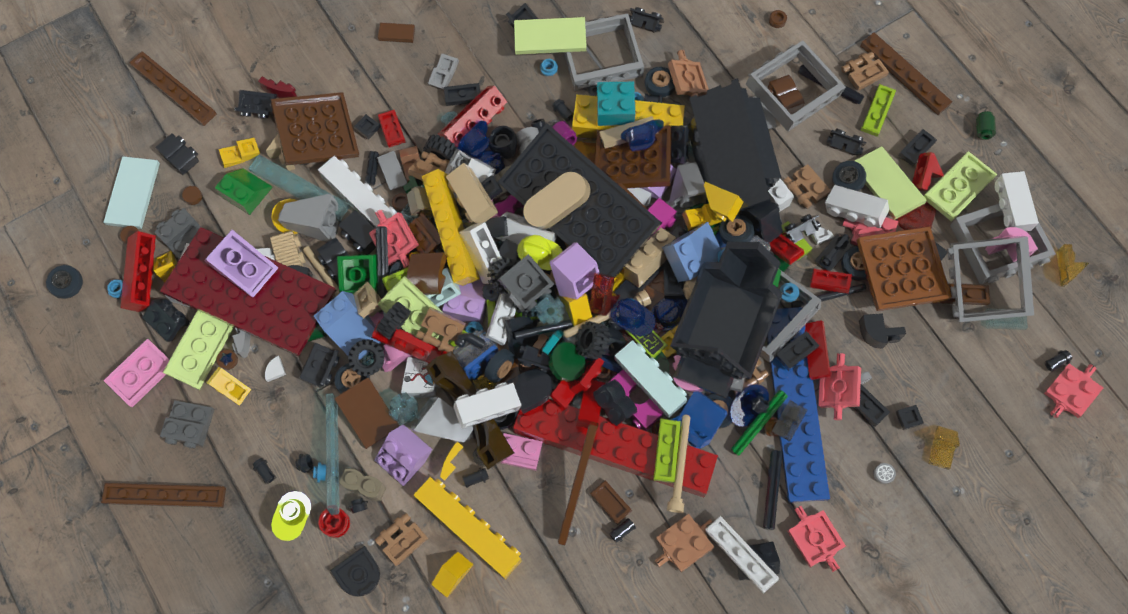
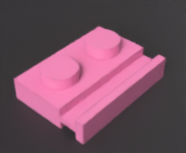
(525, 452)

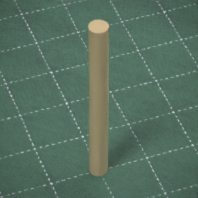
(320, 268)

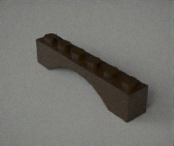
(449, 375)

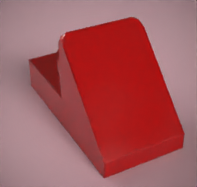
(926, 168)

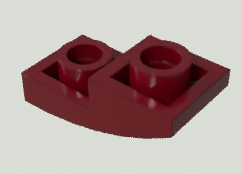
(281, 89)

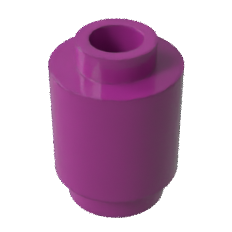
(565, 131)

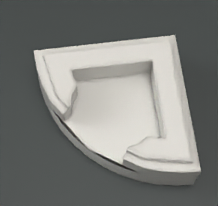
(822, 236)
(274, 369)

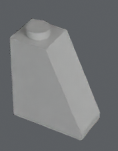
(687, 188)
(312, 217)
(440, 420)

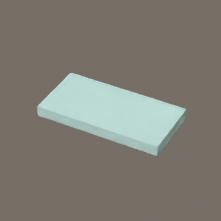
(131, 192)

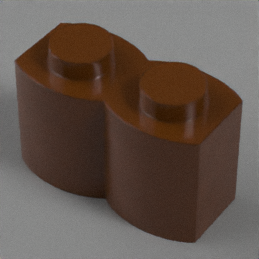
(787, 93)

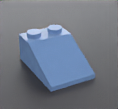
(691, 251)
(344, 323)

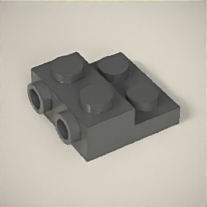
(178, 231)
(526, 283)
(187, 424)

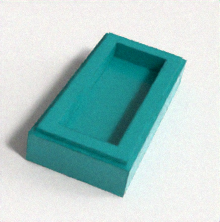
(552, 341)

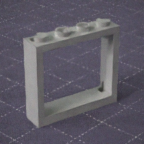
(814, 65)
(611, 74)
(974, 257)
(1024, 274)
(812, 303)

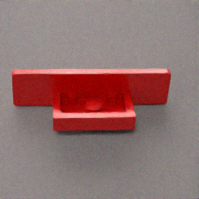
(409, 344)
(566, 390)

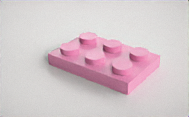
(138, 373)

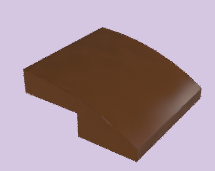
(426, 272)

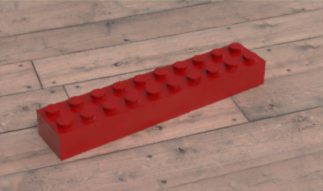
(614, 445)

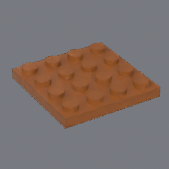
(903, 269)

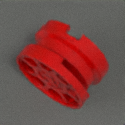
(334, 525)

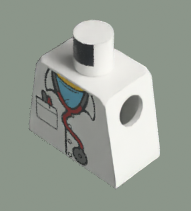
(417, 380)

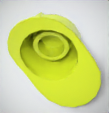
(539, 249)
(290, 516)

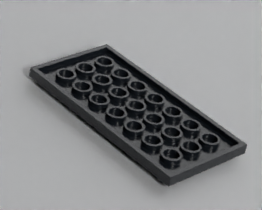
(610, 222)

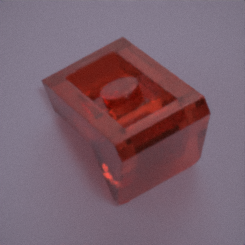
(602, 294)

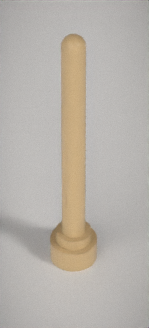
(642, 297)
(675, 504)

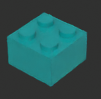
(615, 103)

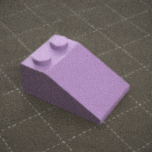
(241, 263)
(468, 305)

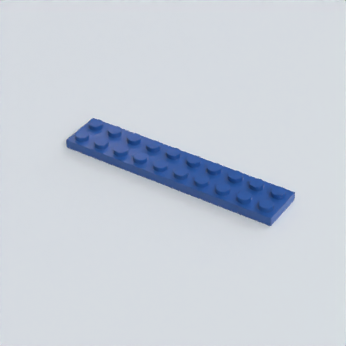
(804, 454)

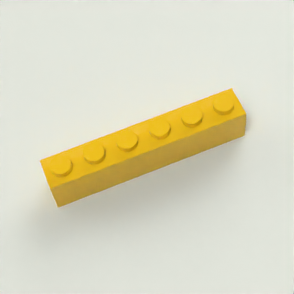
(449, 225)
(468, 528)

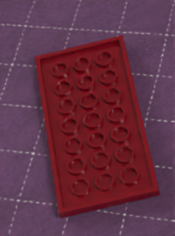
(277, 313)

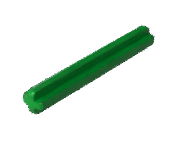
(758, 423)

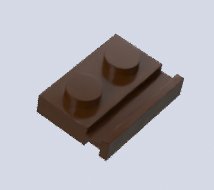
(425, 234)

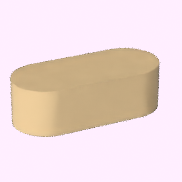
(557, 200)

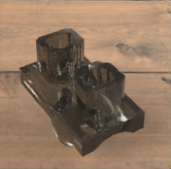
(789, 420)

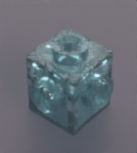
(550, 302)
(401, 414)

